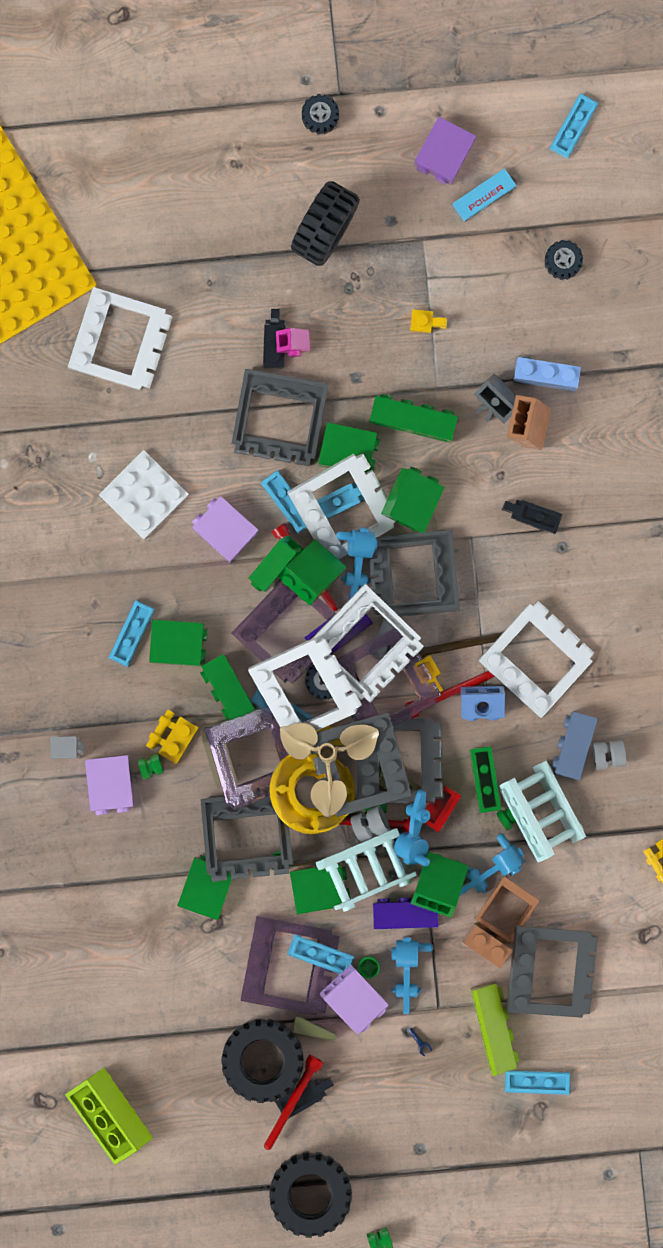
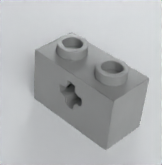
(66, 747)

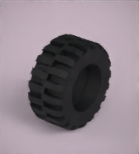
(325, 223)
(262, 1090)
(303, 1223)

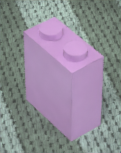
(224, 529)
(109, 784)
(354, 999)

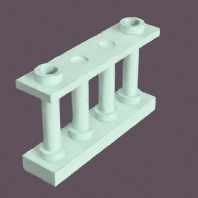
(526, 820)
(350, 857)

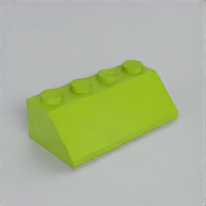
(493, 1028)
(109, 1116)

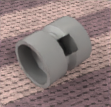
(616, 751)
(375, 819)

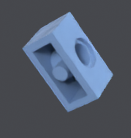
(474, 695)

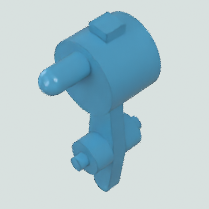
(360, 545)
(409, 844)
(506, 862)
(407, 956)

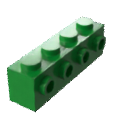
(413, 419)

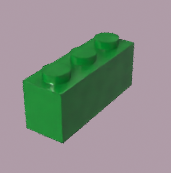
(226, 688)
(485, 779)

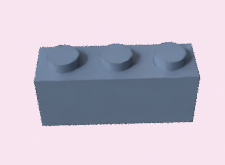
(574, 745)

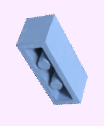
(546, 374)

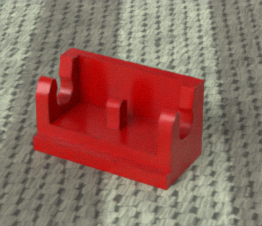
(442, 808)

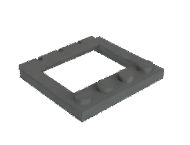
(282, 387)
(444, 570)
(389, 758)
(431, 770)
(219, 809)
(523, 968)

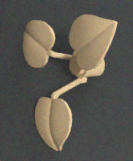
(357, 740)

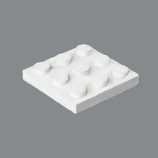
(144, 494)

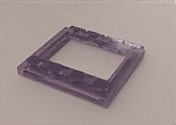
(263, 616)
(416, 674)
(233, 730)
(259, 963)

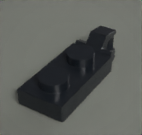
(271, 357)
(533, 515)
(312, 1094)

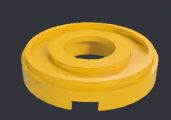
(288, 807)

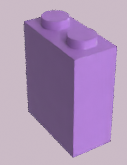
(444, 151)

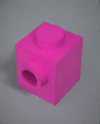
(293, 341)

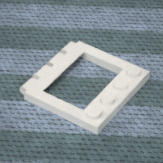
(91, 329)
(313, 515)
(347, 617)
(326, 666)
(516, 680)

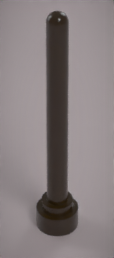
(458, 644)

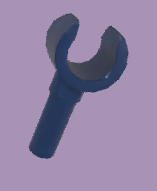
(421, 1044)

